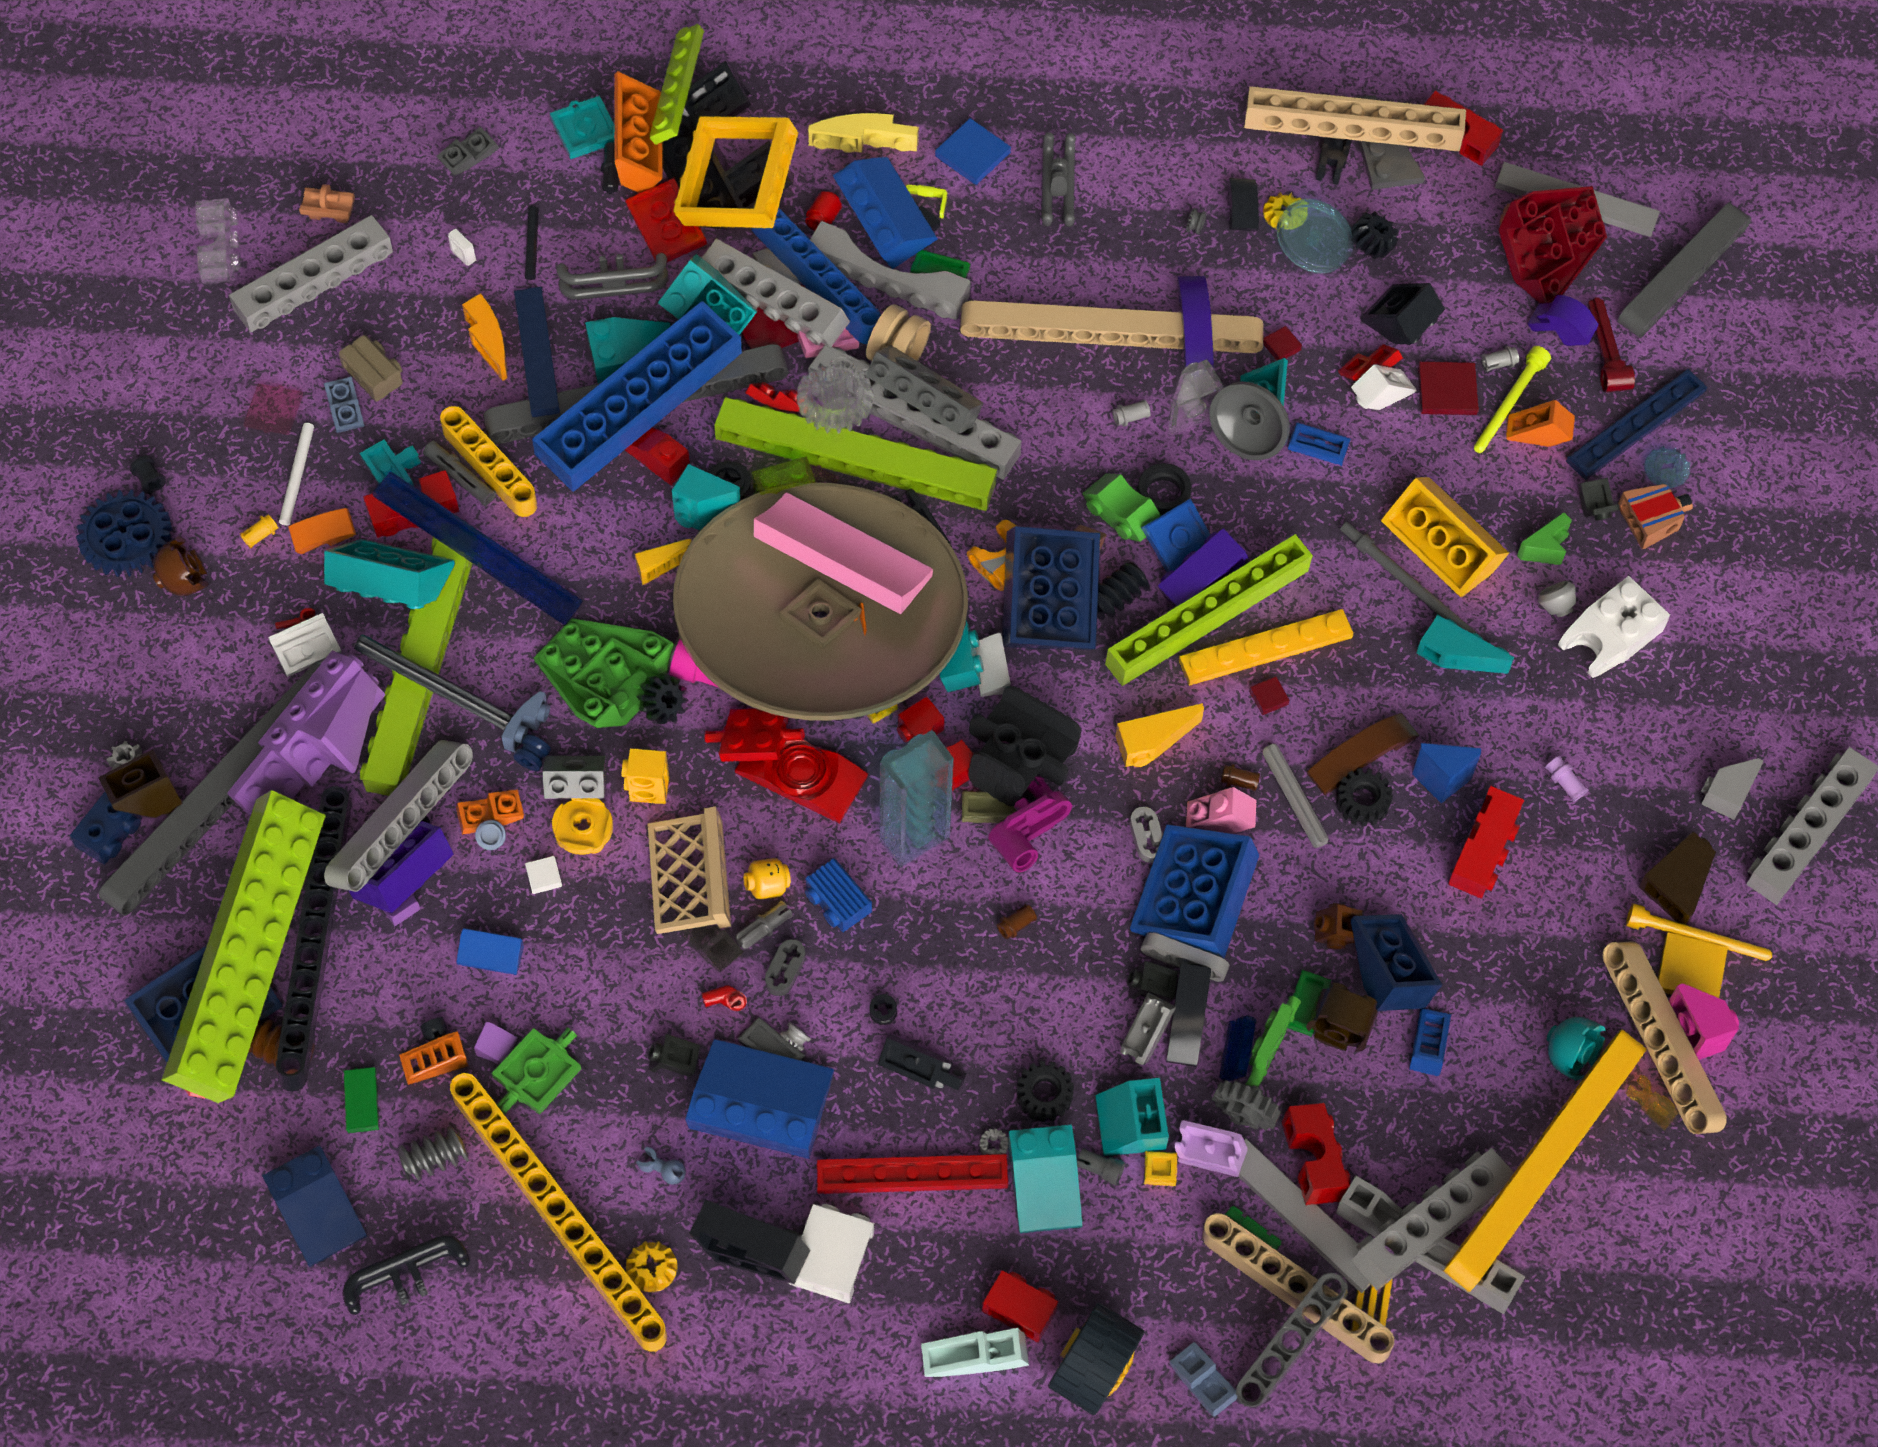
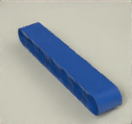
(819, 274)

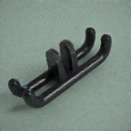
(400, 1264)

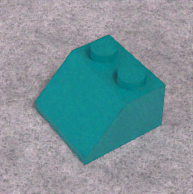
(701, 497)

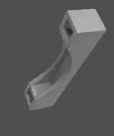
(935, 291)
(1371, 1208)

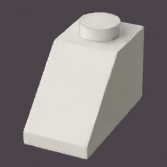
(1382, 387)

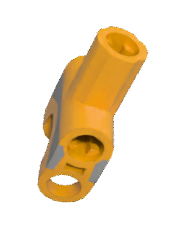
(992, 564)

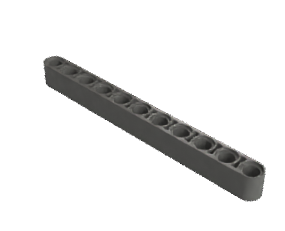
(754, 365)
(191, 819)

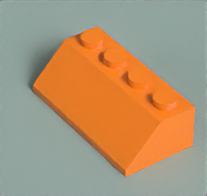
(636, 155)

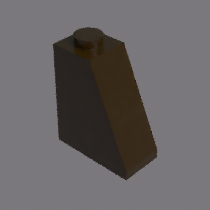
(1680, 878)

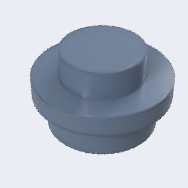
(490, 834)

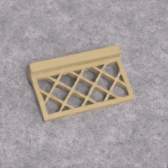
(715, 872)

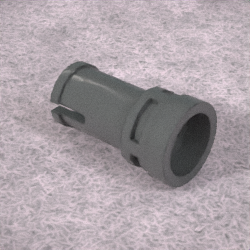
(1109, 1169)

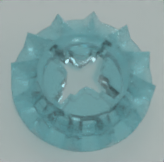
(1670, 477)

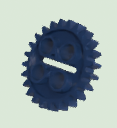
(123, 532)

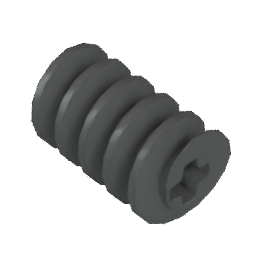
(432, 1153)

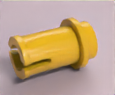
(259, 531)

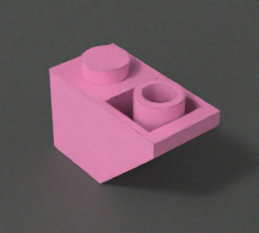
(1222, 812)

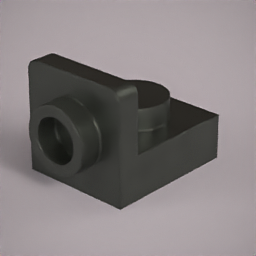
(1154, 980)
(673, 1055)

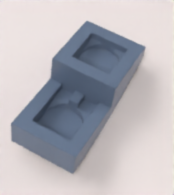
(1203, 1379)

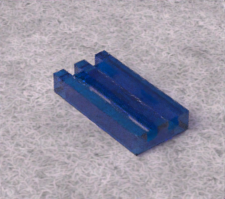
(1237, 1048)

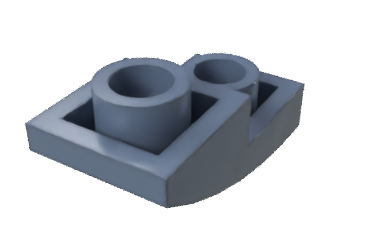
(344, 404)
(528, 716)

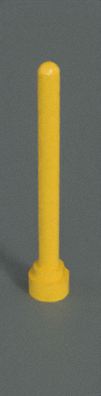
(1640, 917)

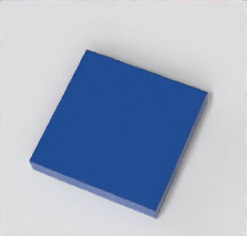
(973, 151)
(1176, 534)

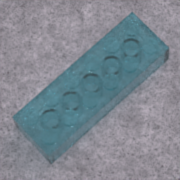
(915, 797)

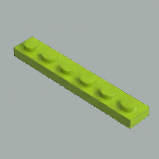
(676, 84)

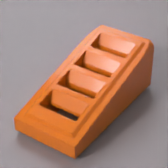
(447, 1065)

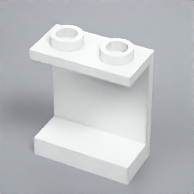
(835, 1253)

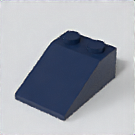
(1393, 963)
(314, 1206)

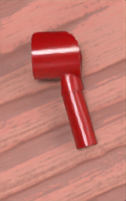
(305, 613)

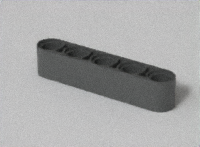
(1277, 1348)

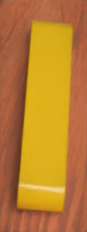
(485, 450)

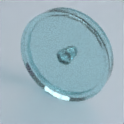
(1315, 236)

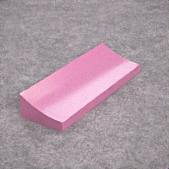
(842, 552)

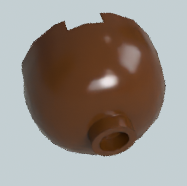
(174, 565)

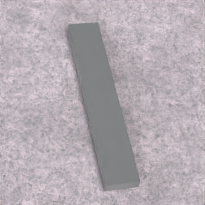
(1612, 209)
(1306, 1220)

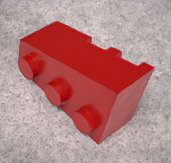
(1486, 843)

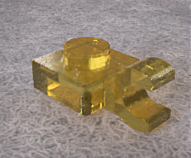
(1657, 1107)

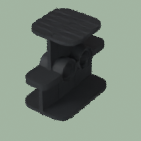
(1031, 731)

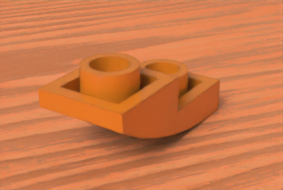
(322, 529)
(498, 806)

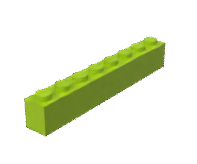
(1208, 610)

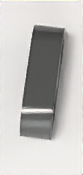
(779, 964)

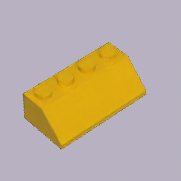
(1444, 536)

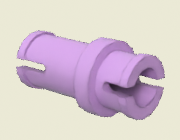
(1566, 778)

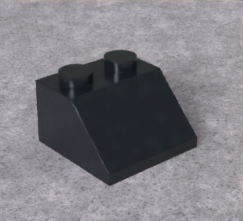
(1404, 312)

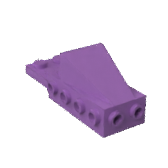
(315, 730)

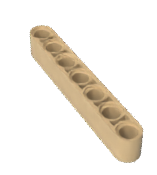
(1664, 1038)
(1290, 1273)

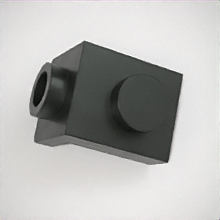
(1597, 499)

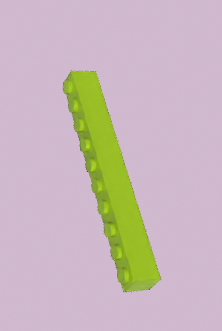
(856, 454)
(406, 700)

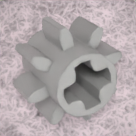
(123, 754)

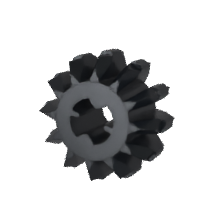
(1374, 235)
(673, 698)

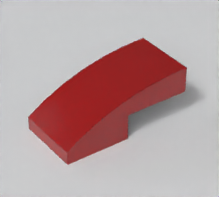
(1360, 364)

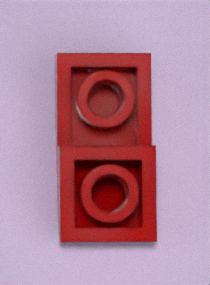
(765, 394)

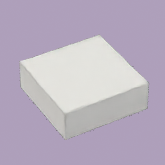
(461, 247)
(543, 874)

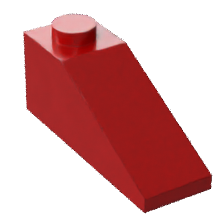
(660, 454)

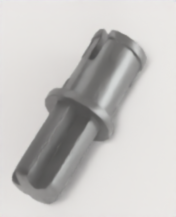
(763, 925)

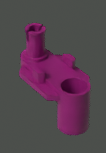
(1030, 820)

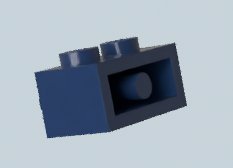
(104, 830)

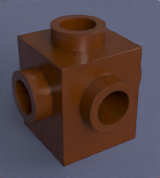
(1334, 925)

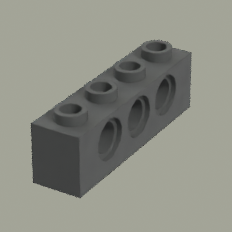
(924, 389)

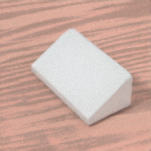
(995, 674)

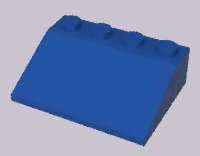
(1196, 887)
(760, 1098)

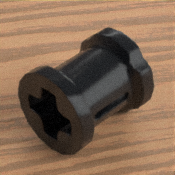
(147, 474)

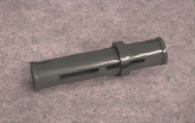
(437, 454)

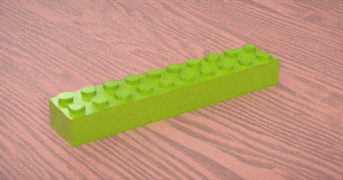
(244, 948)

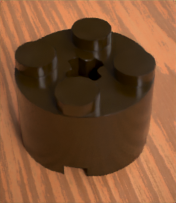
(1342, 1018)

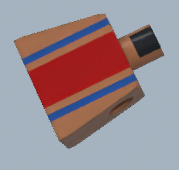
(1653, 512)

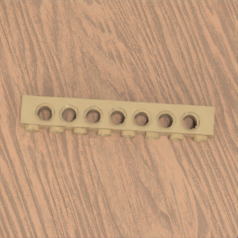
(1355, 118)

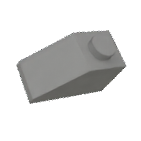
(1730, 787)

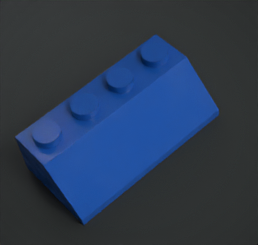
(885, 209)

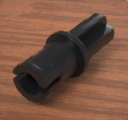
(610, 175)

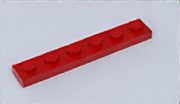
(912, 1174)

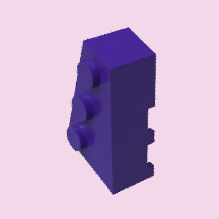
(1203, 568)
(406, 869)

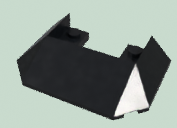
(718, 95)

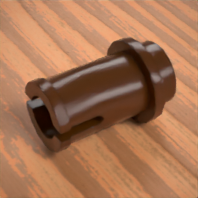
(1240, 777)
(1016, 921)

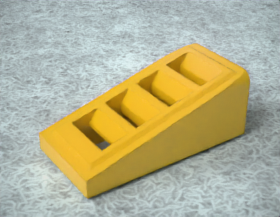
(660, 560)

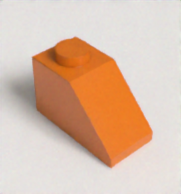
(1541, 425)

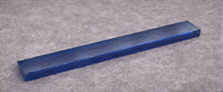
(477, 548)

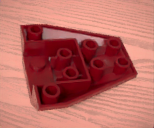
(1551, 238)

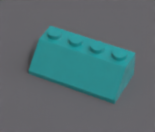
(386, 572)

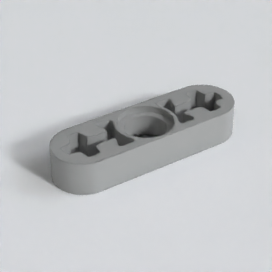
(1178, 953)

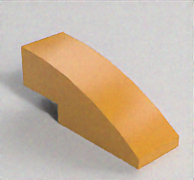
(486, 334)

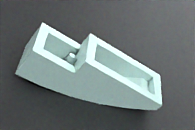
(975, 1353)

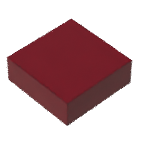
(1282, 343)
(1269, 695)

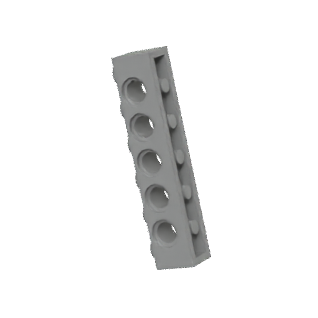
(351, 249)
(829, 319)
(1774, 882)
(1381, 1266)

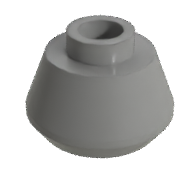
(1558, 598)

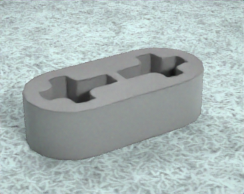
(1140, 836)

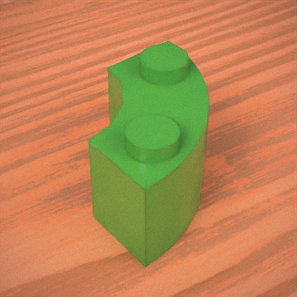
(1120, 506)

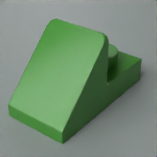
(1545, 543)

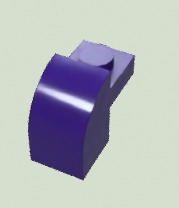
(1568, 318)

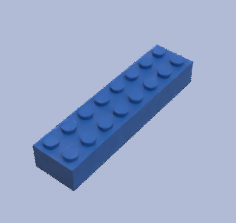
(637, 396)

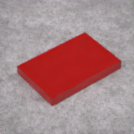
(659, 224)

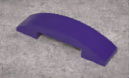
(1196, 319)

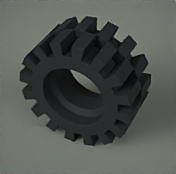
(1364, 781)
(1049, 1074)

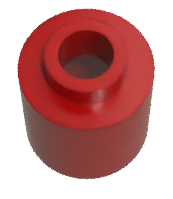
(824, 208)

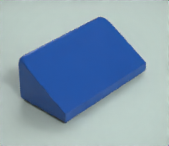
(490, 951)

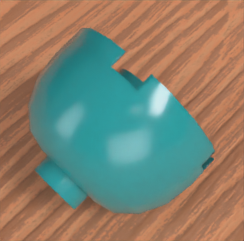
(1574, 1044)

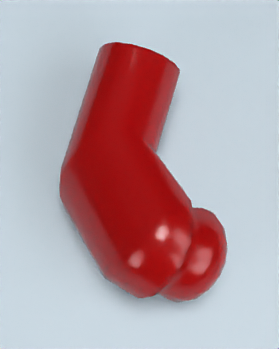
(726, 996)

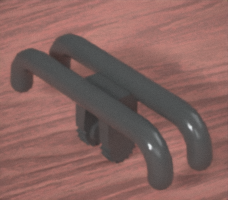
(1058, 179)
(613, 281)

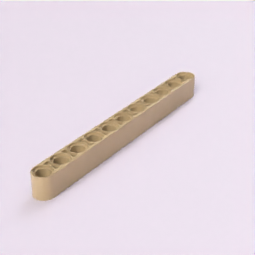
(1102, 326)

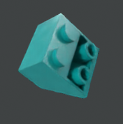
(1132, 1118)

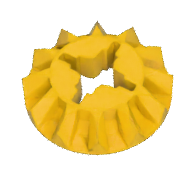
(1272, 208)
(664, 1273)

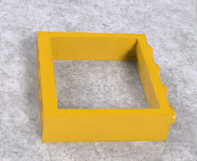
(773, 180)

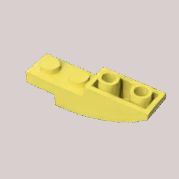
(855, 130)

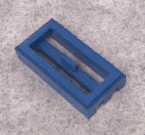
(1318, 448)

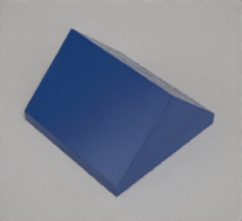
(1445, 768)

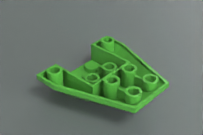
(602, 667)

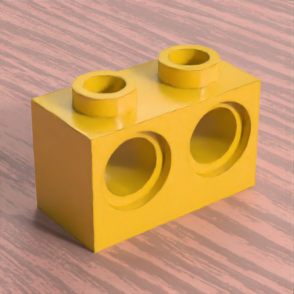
(646, 776)

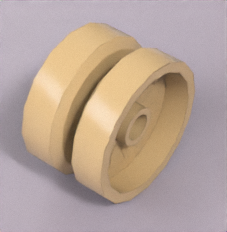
(900, 331)

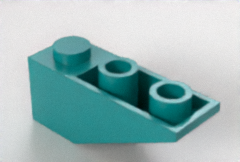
(1458, 649)

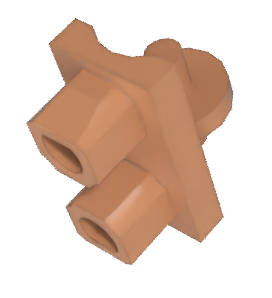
(327, 203)

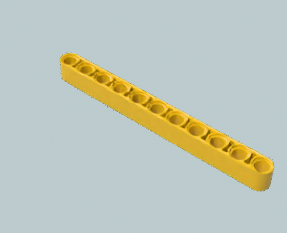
(1544, 1161)
(560, 1224)

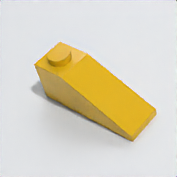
(1152, 735)

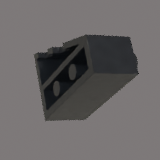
(749, 1243)

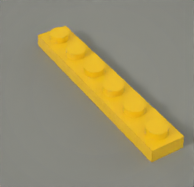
(1265, 647)

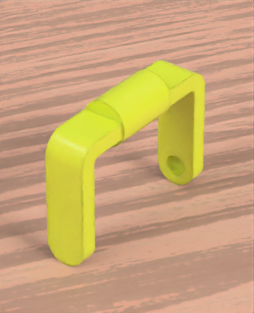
(929, 191)

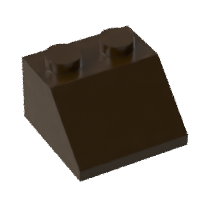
(141, 787)

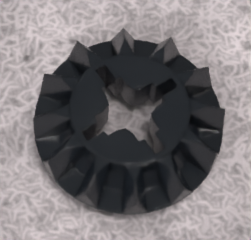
(736, 472)

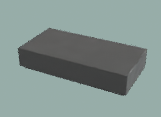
(765, 1038)

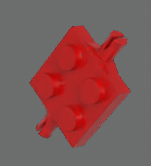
(753, 736)

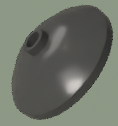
(1244, 430)

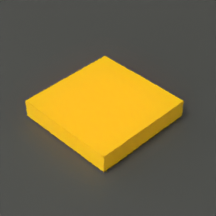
(1691, 963)

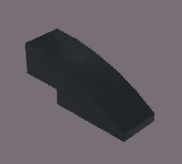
(1188, 1015)

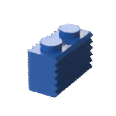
(837, 895)

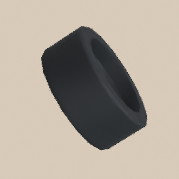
(1170, 473)

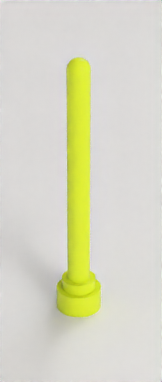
(1536, 360)

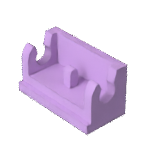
(1211, 1148)

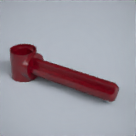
(1615, 373)

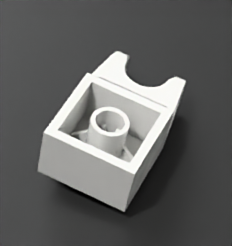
(1617, 626)

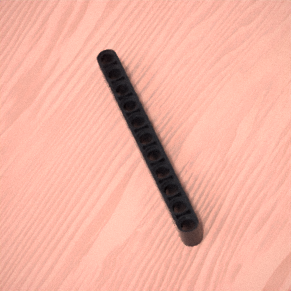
(312, 947)

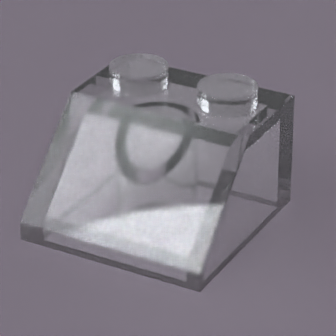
(1193, 396)

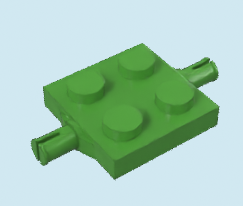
(1268, 1044)
(536, 1071)

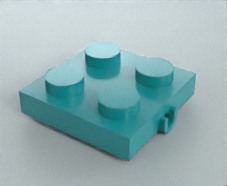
(583, 127)

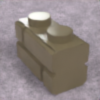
(371, 367)

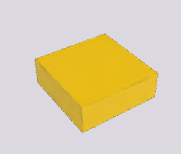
(1160, 1168)

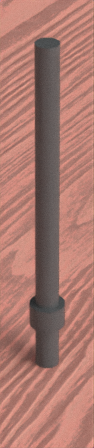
(1366, 545)

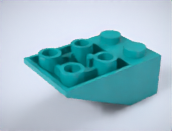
(704, 283)

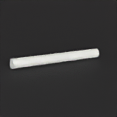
(296, 474)

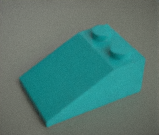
(618, 340)
(1045, 1178)

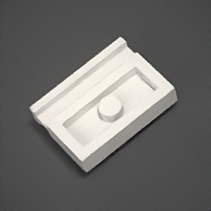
(304, 644)

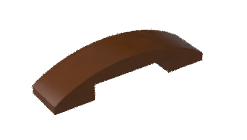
(1361, 750)

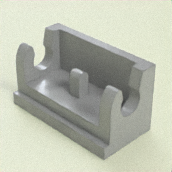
(1147, 1028)

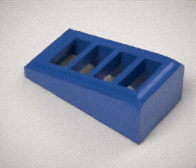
(1424, 1059)

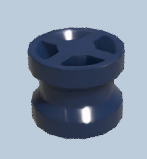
(532, 752)

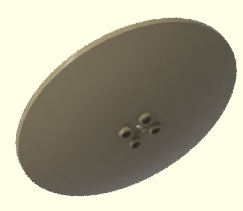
(752, 609)

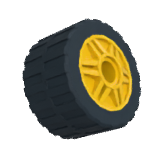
(1096, 1359)

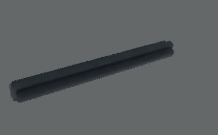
(432, 681)

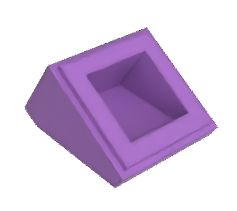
(407, 909)
(494, 1043)

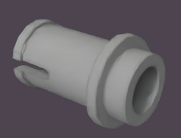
(1499, 359)
(1131, 412)

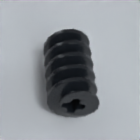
(1119, 588)

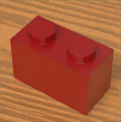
(1020, 1305)

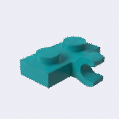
(382, 460)

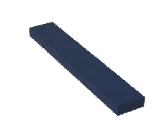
(536, 352)
(1636, 424)

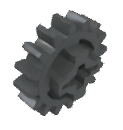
(1246, 1105)

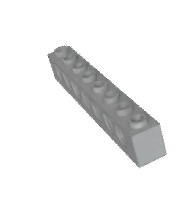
(900, 414)

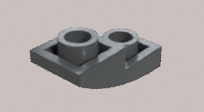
(464, 155)

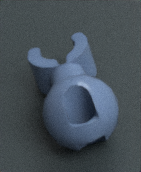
(669, 1169)

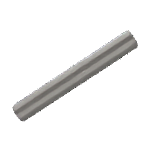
(1295, 796)

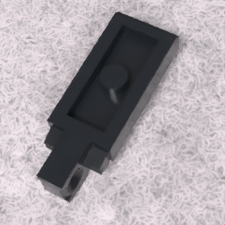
(919, 1064)

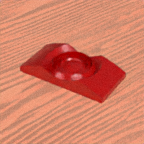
(809, 777)

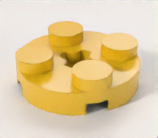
(582, 841)

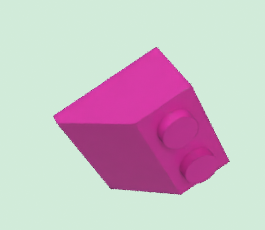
(1704, 1019)

